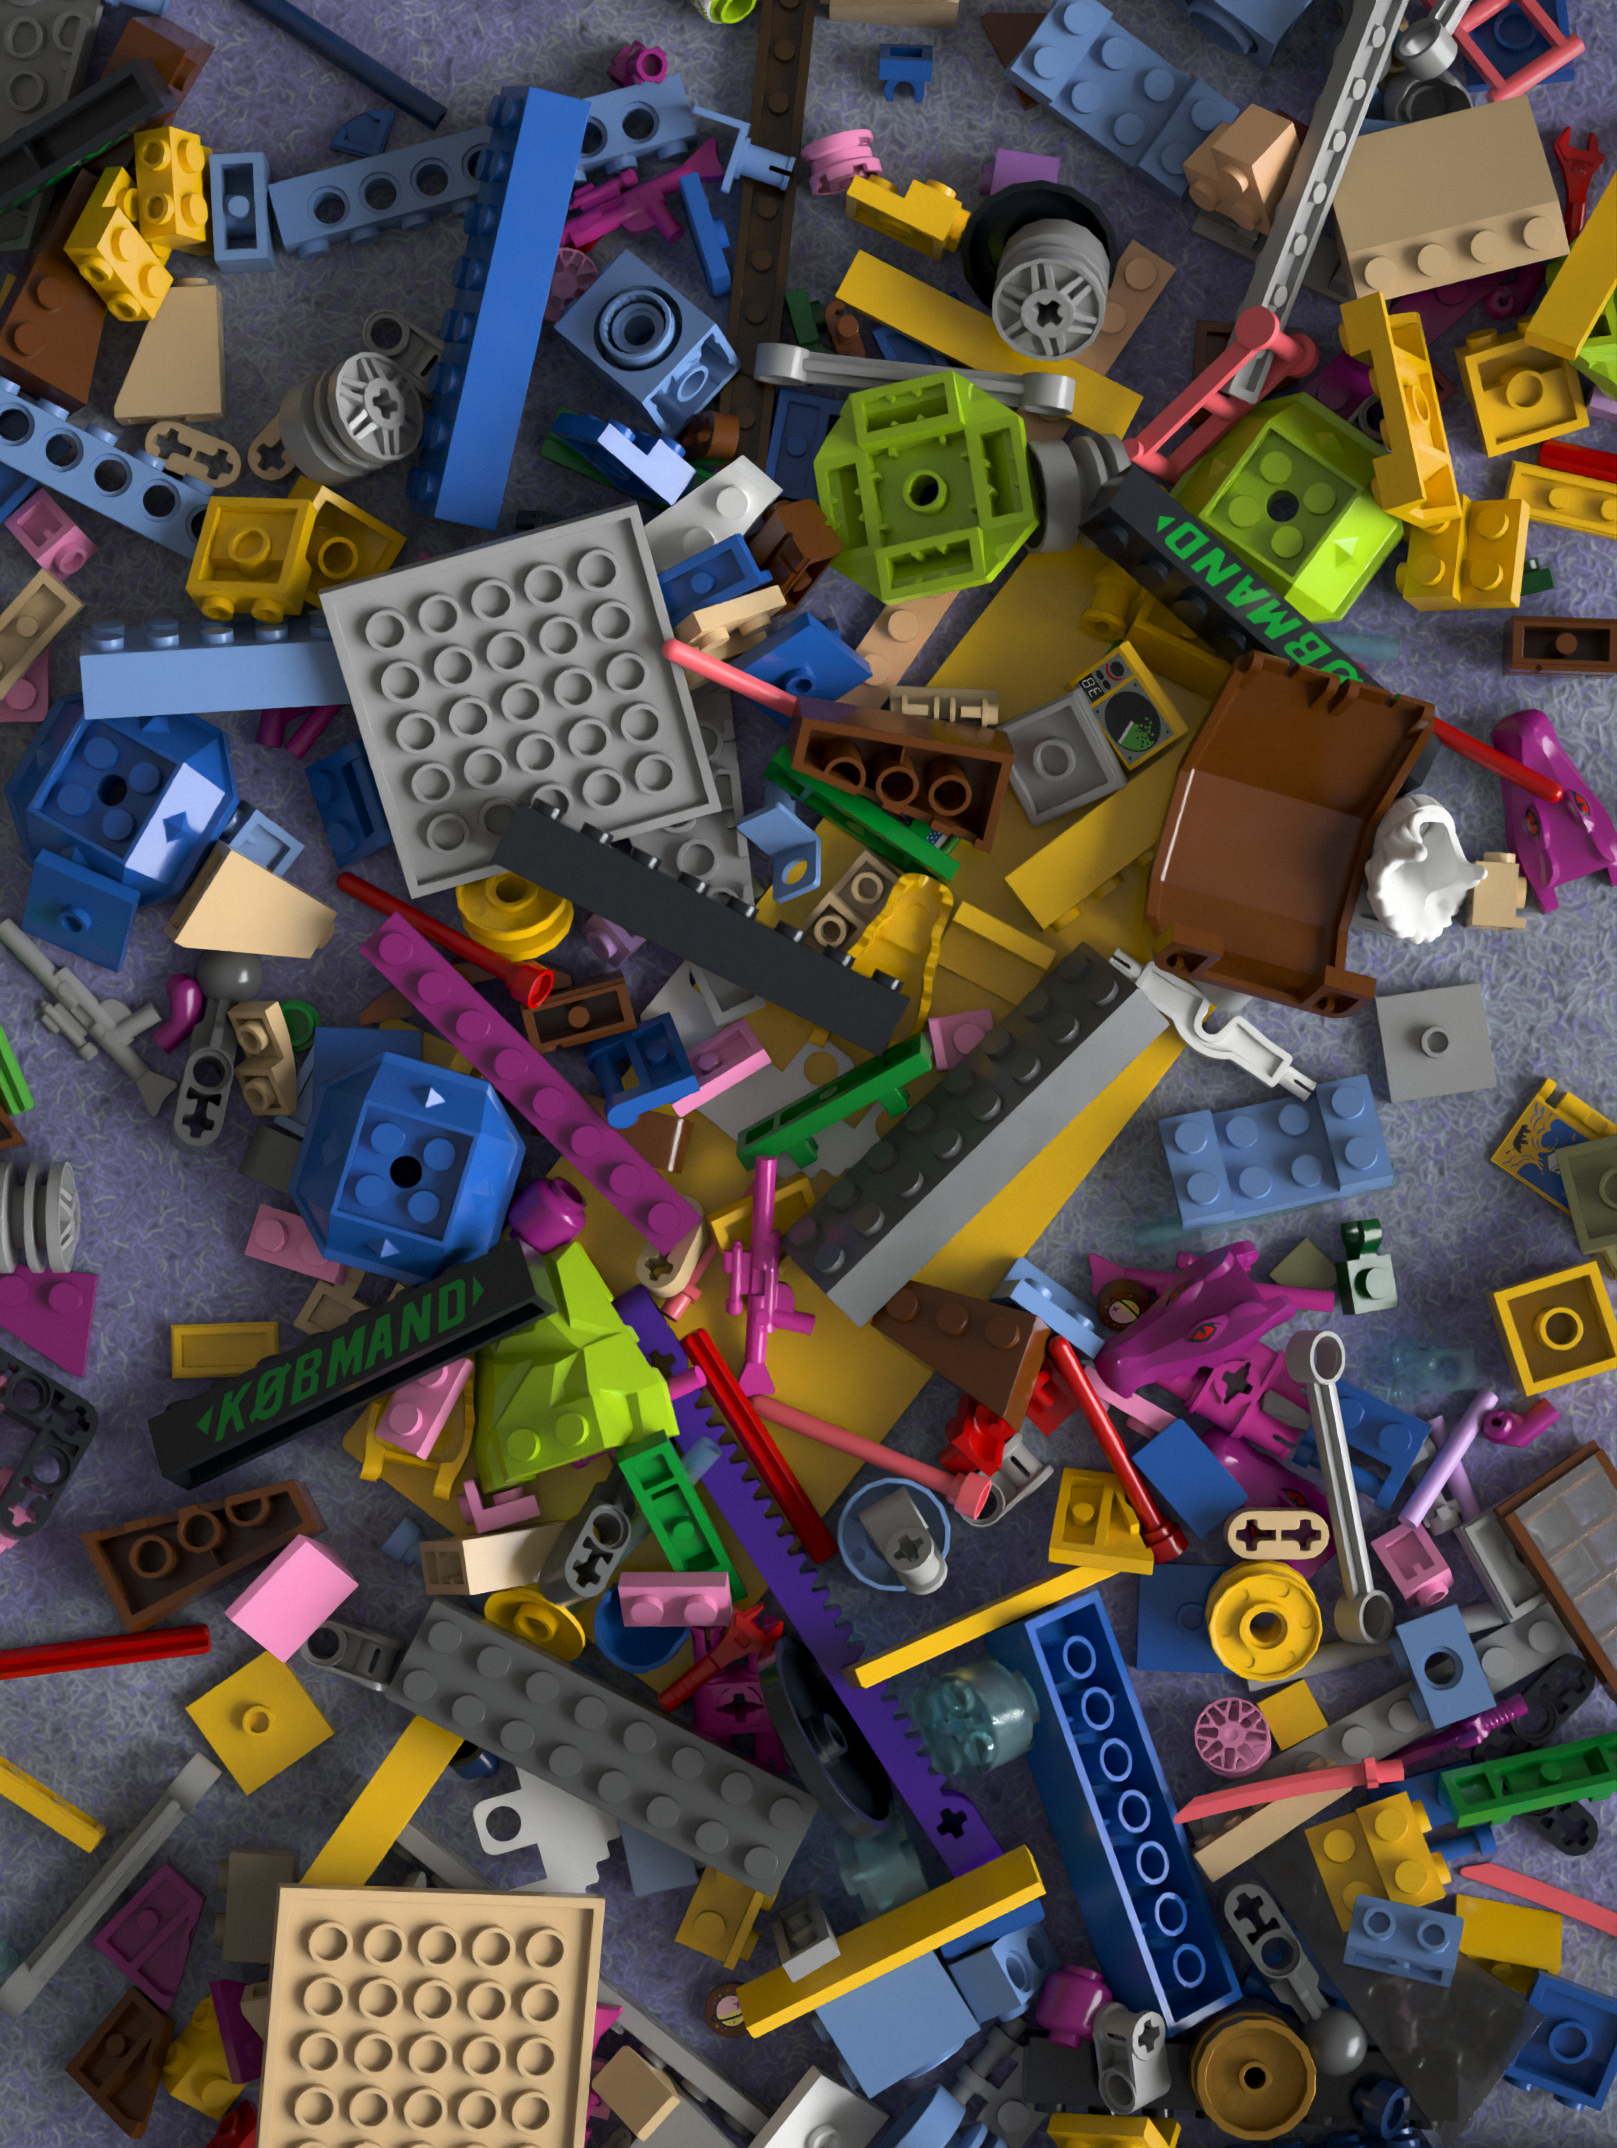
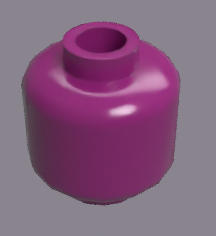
(547, 1214)
(1070, 2005)

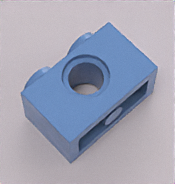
(242, 212)
(1467, 1689)

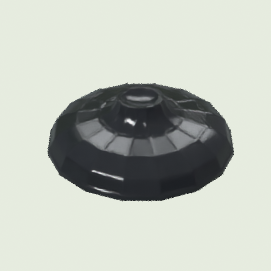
(1017, 206)

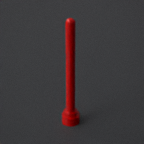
(1496, 761)
(527, 981)
(1158, 1533)

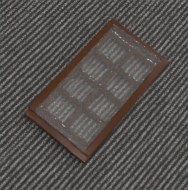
(1569, 1544)

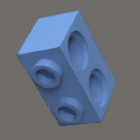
(1005, 1973)

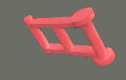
(1562, 49)
(1255, 331)

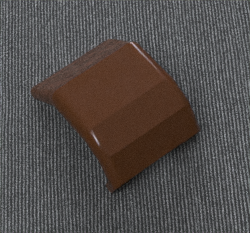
(1277, 831)

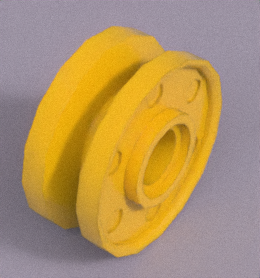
(513, 915)
(1268, 1651)

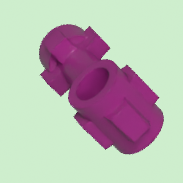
(638, 65)

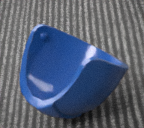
(633, 1647)

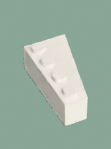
(711, 513)

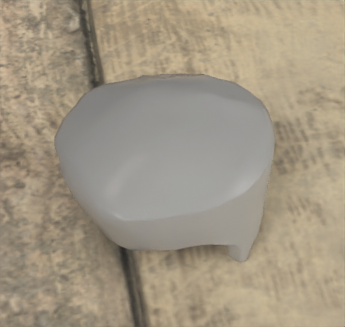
(1417, 100)

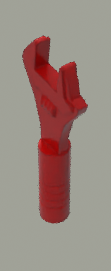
(1577, 172)
(740, 1639)

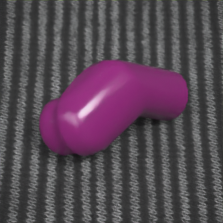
(1516, 296)
(273, 724)
(185, 1011)
(1518, 1429)

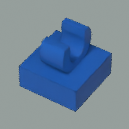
(906, 64)

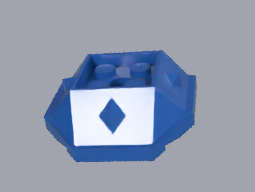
(174, 803)
(419, 1111)

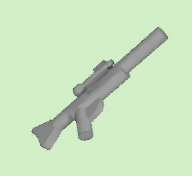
(81, 1013)

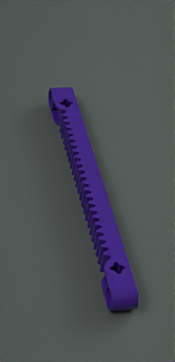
(827, 1641)

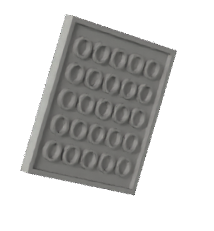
(516, 682)

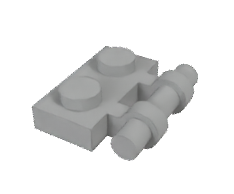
(1005, 2108)

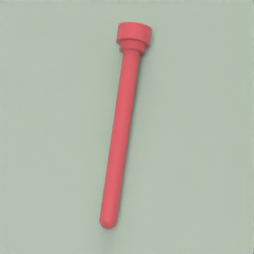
(729, 676)
(963, 1491)

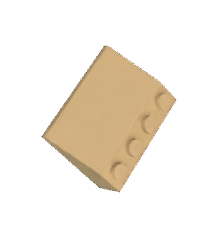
(1446, 201)

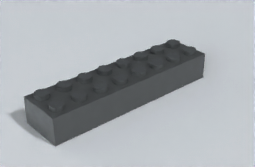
(973, 1133)
(604, 1745)

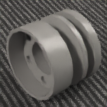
(1051, 290)
(351, 419)
(1066, 485)
(39, 1217)

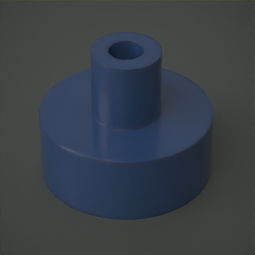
(474, 1762)
(1383, 2108)

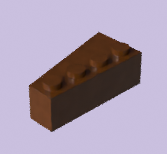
(52, 312)
(907, 763)
(197, 1549)

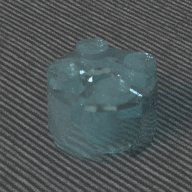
(976, 1717)
(881, 1870)

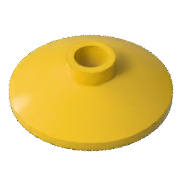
(536, 1620)

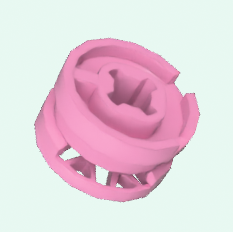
(838, 160)
(571, 279)
(1233, 1738)

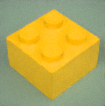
(1555, 1327)

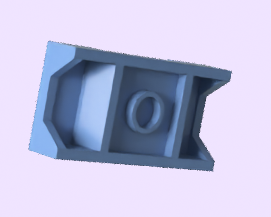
(1118, 93)
(1275, 1154)

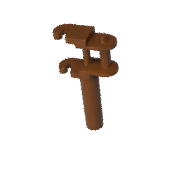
(843, 331)

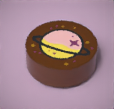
(1122, 1303)
(724, 2011)

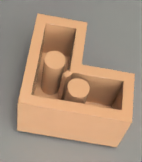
(1244, 168)

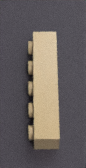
(1260, 1827)

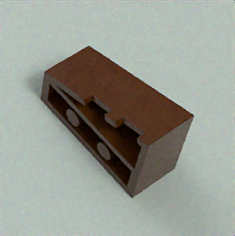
(179, 60)
(971, 1344)

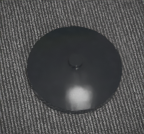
(824, 1740)

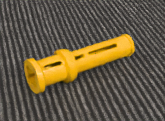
(1111, 602)

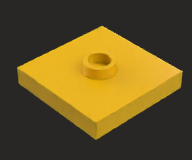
(260, 1721)

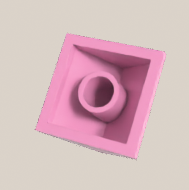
(293, 1596)

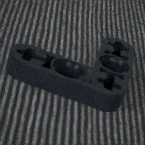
(49, 1440)
(1573, 1700)

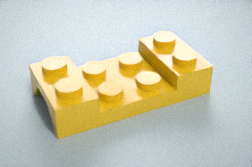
(1418, 475)

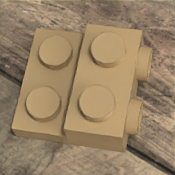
(729, 628)

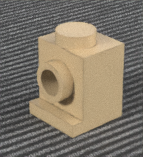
(1496, 897)

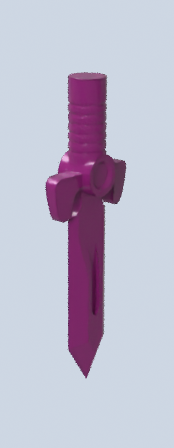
(1464, 1732)

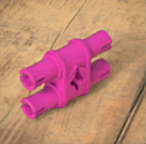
(1241, 1410)
(715, 1702)

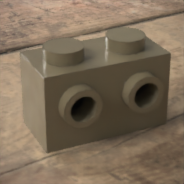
(251, 1889)

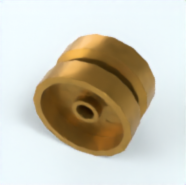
(1279, 2090)

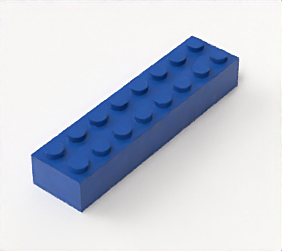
(497, 305)
(1116, 1816)

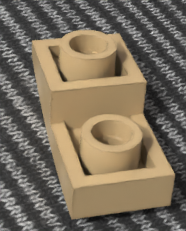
(851, 903)
(270, 1070)

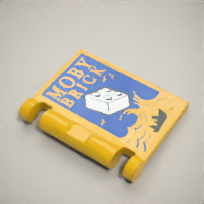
(1541, 1129)

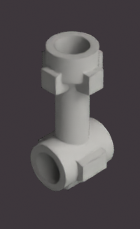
(1442, 1514)

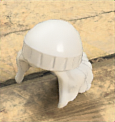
(1418, 870)

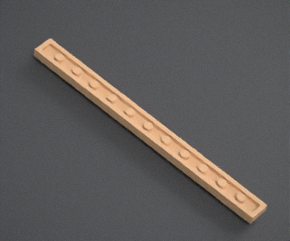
(906, 626)

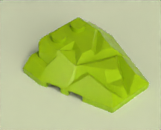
(564, 1383)

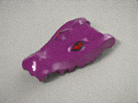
(1558, 838)
(1197, 1322)
(1272, 1486)

